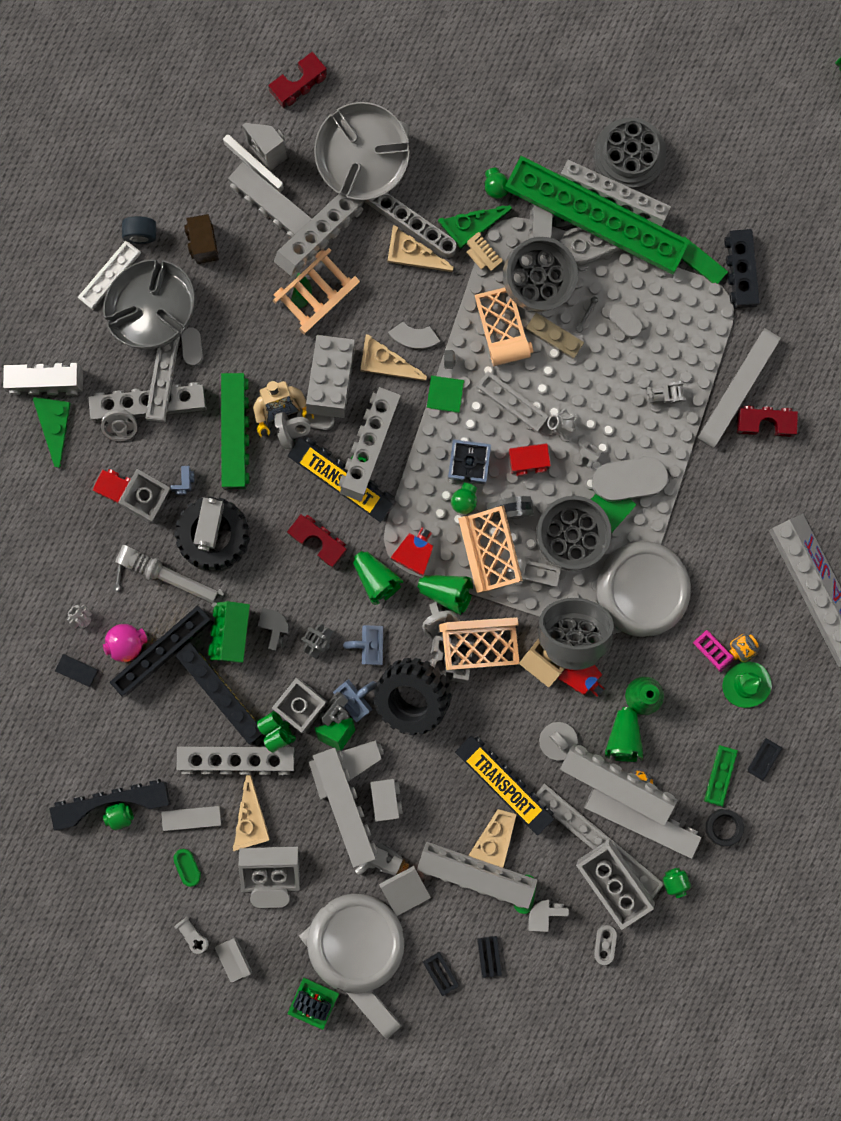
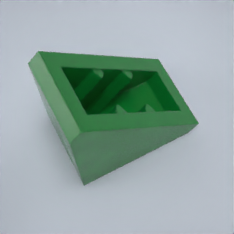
(336, 734)

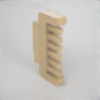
(478, 254)

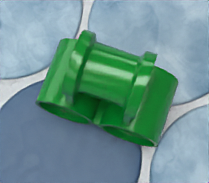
(276, 731)

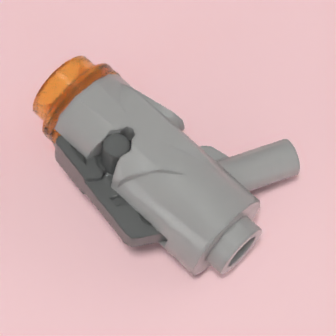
(386, 860)

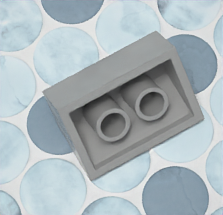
(266, 144)
(269, 868)

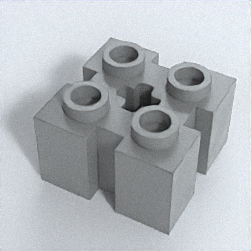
(437, 649)

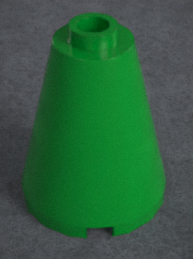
(376, 577)
(447, 591)
(637, 698)
(625, 737)

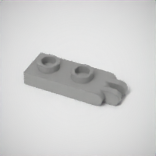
(538, 572)

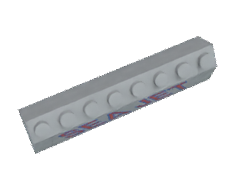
(812, 578)

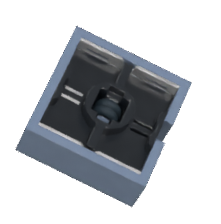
(469, 453)

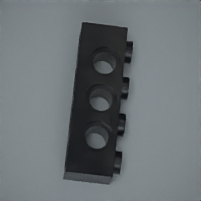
(744, 240)

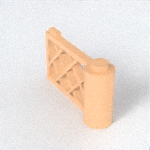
(504, 350)

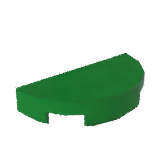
(297, 298)

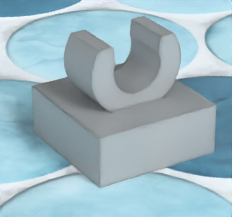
(590, 452)

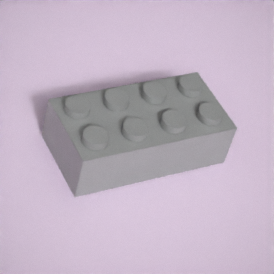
(330, 376)
(615, 884)

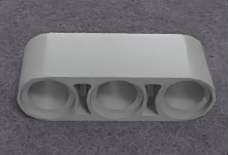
(540, 222)

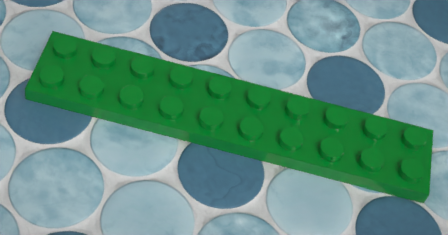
(596, 215)

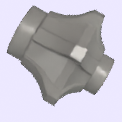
(562, 423)

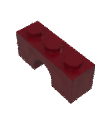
(287, 91)
(784, 420)
(305, 529)

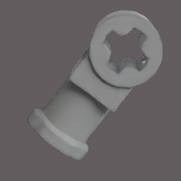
(668, 393)
(191, 935)

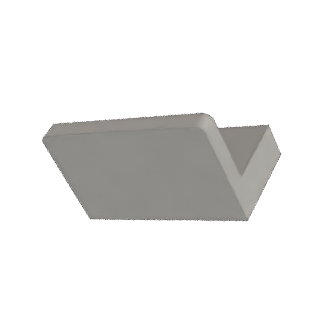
(233, 959)

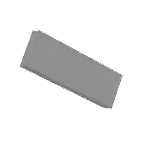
(191, 818)

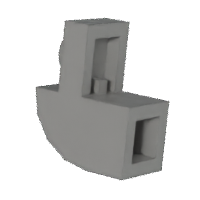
(539, 914)

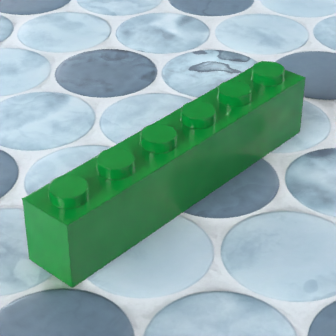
(234, 431)

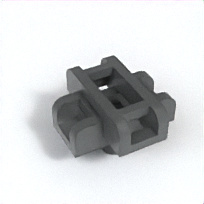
(319, 641)
(335, 709)

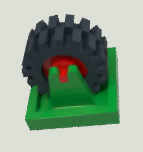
(313, 1003)

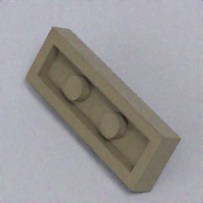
(554, 335)

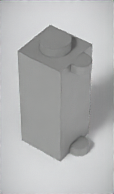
(208, 524)

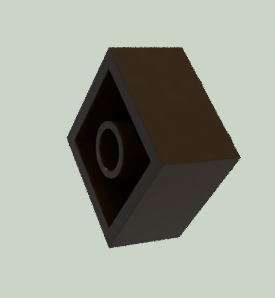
(202, 239)

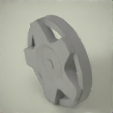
(119, 423)

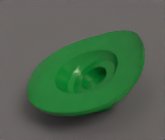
(747, 684)

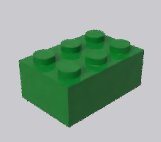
(229, 632)

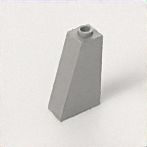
(355, 760)

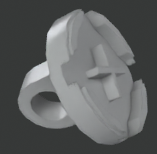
(288, 429)
(431, 624)
(557, 740)

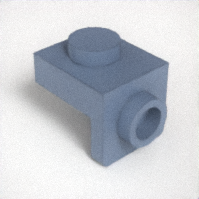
(187, 477)

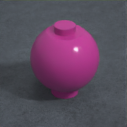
(124, 642)

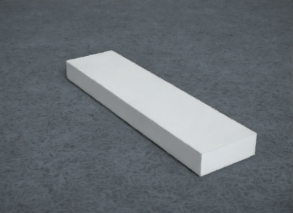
(253, 163)
(101, 282)

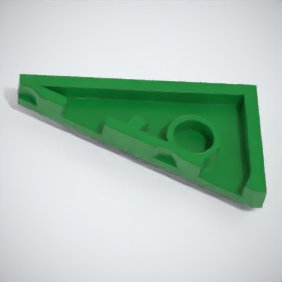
(465, 226)
(54, 421)

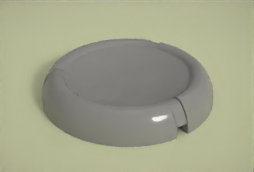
(361, 150)
(644, 588)
(355, 943)

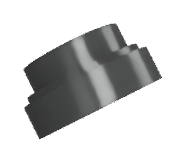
(644, 173)
(558, 260)
(580, 508)
(575, 632)

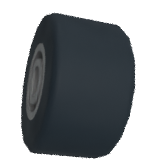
(139, 230)

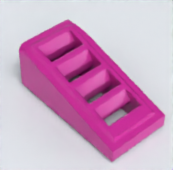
(708, 655)

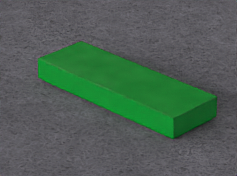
(703, 263)
(720, 775)

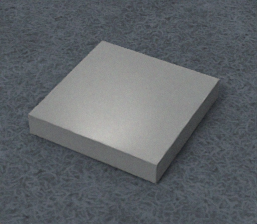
(404, 891)

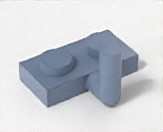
(371, 645)
(357, 704)

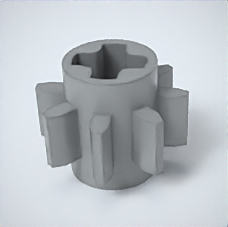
(79, 616)

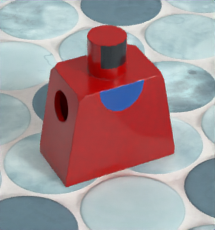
(414, 552)
(582, 680)

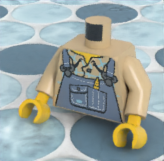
(277, 399)

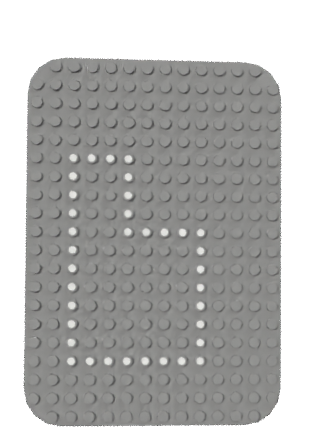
(604, 387)

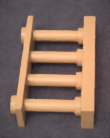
(333, 296)

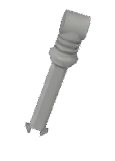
(154, 569)

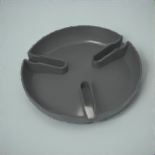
(149, 304)

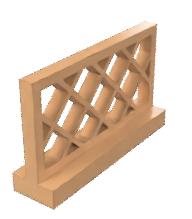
(477, 557)
(483, 627)

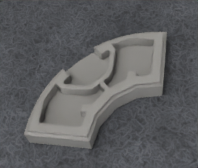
(414, 338)

